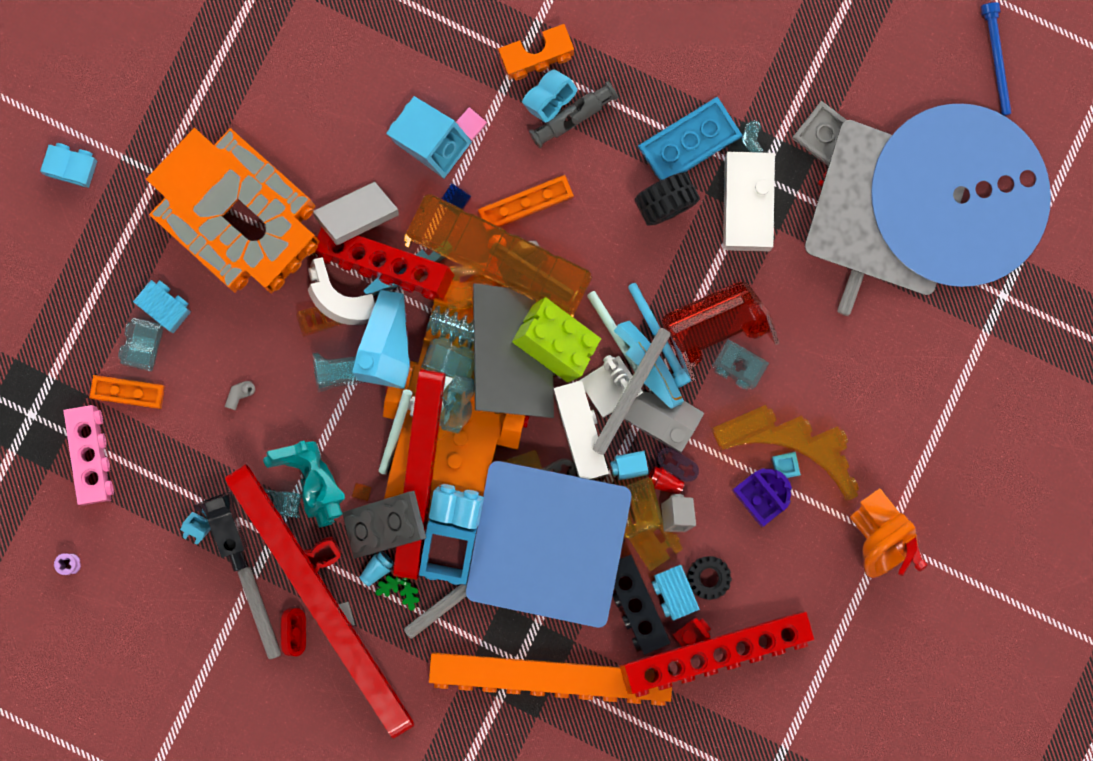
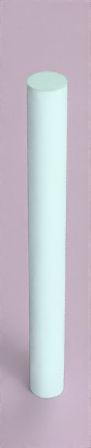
(610, 324)
(395, 431)

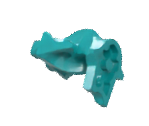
(319, 488)

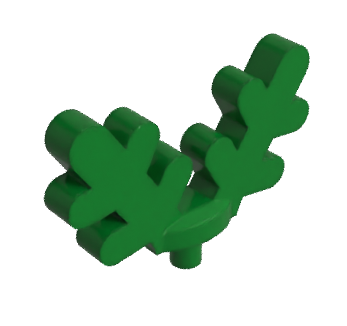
(408, 590)

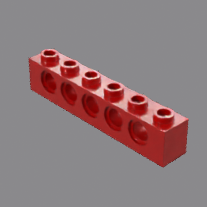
(432, 287)

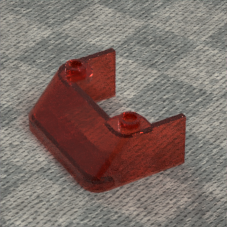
(716, 319)

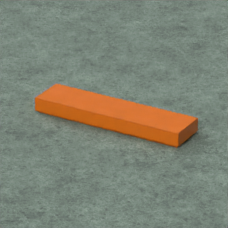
(527, 202)

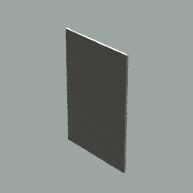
(504, 374)

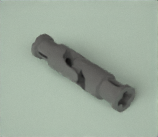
(577, 112)

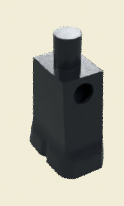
(225, 527)

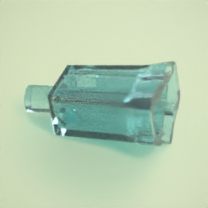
(333, 372)

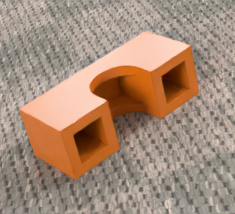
(519, 62)

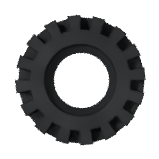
(723, 573)

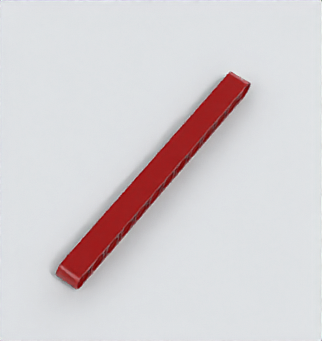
(319, 601)

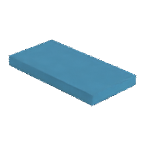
(690, 140)

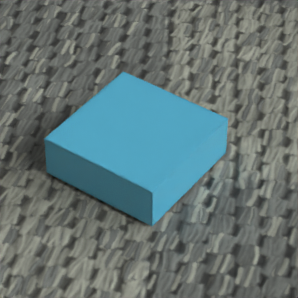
(786, 464)

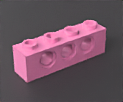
(78, 445)

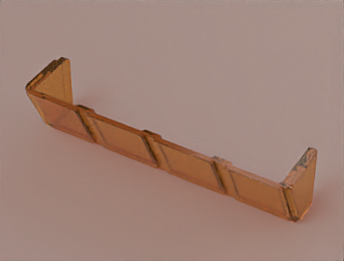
(497, 254)

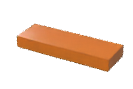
(127, 392)

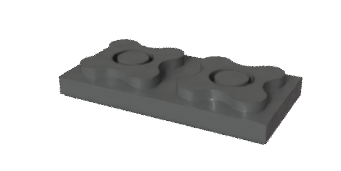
(384, 524)

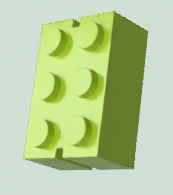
(556, 340)

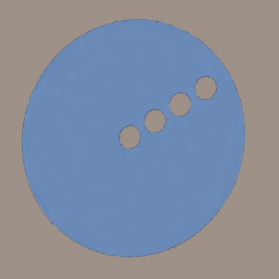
(917, 206)

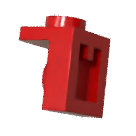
(692, 632)

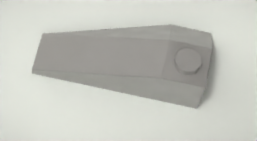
(667, 425)

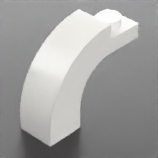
(334, 305)

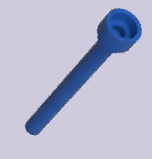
(991, 13)

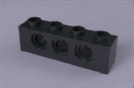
(657, 636)

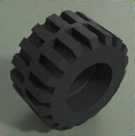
(667, 199)

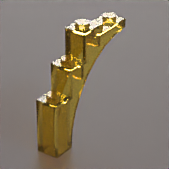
(823, 448)

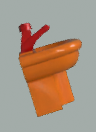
(888, 536)

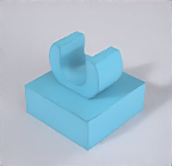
(195, 526)

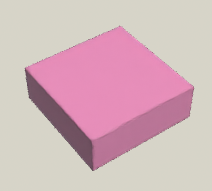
(471, 123)

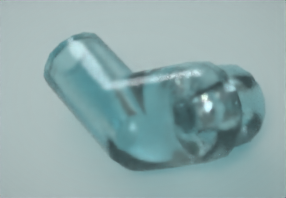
(750, 136)

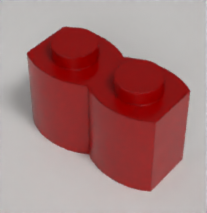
(324, 553)

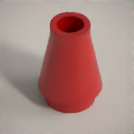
(665, 481)

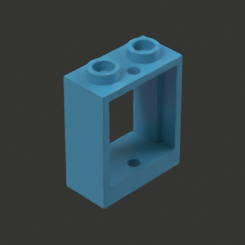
(434, 571)

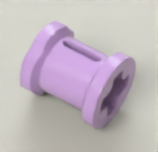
(59, 564)

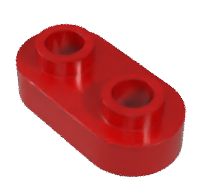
(293, 632)

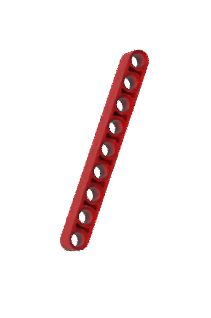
(421, 463)

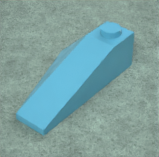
(384, 346)

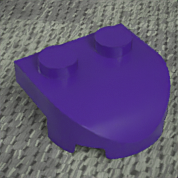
(764, 494)

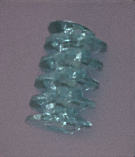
(452, 326)

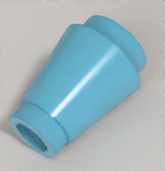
(377, 567)

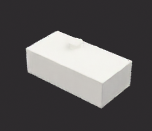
(748, 201)
(580, 430)

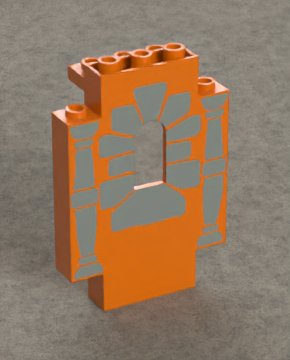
(203, 185)

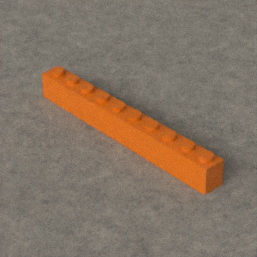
(537, 678)

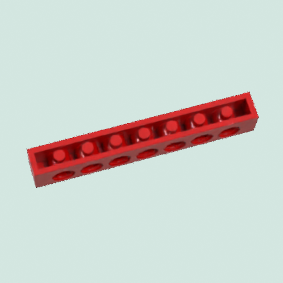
(796, 624)

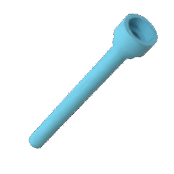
(679, 374)

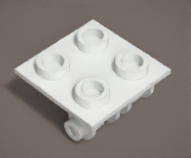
(607, 384)

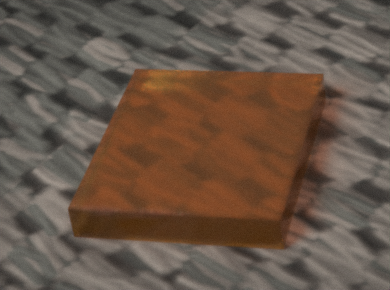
(361, 491)

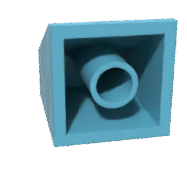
(429, 136)

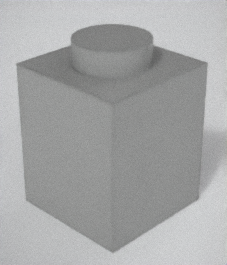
(678, 513)

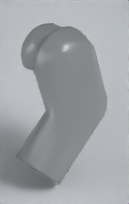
(238, 392)

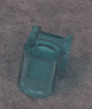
(282, 502)

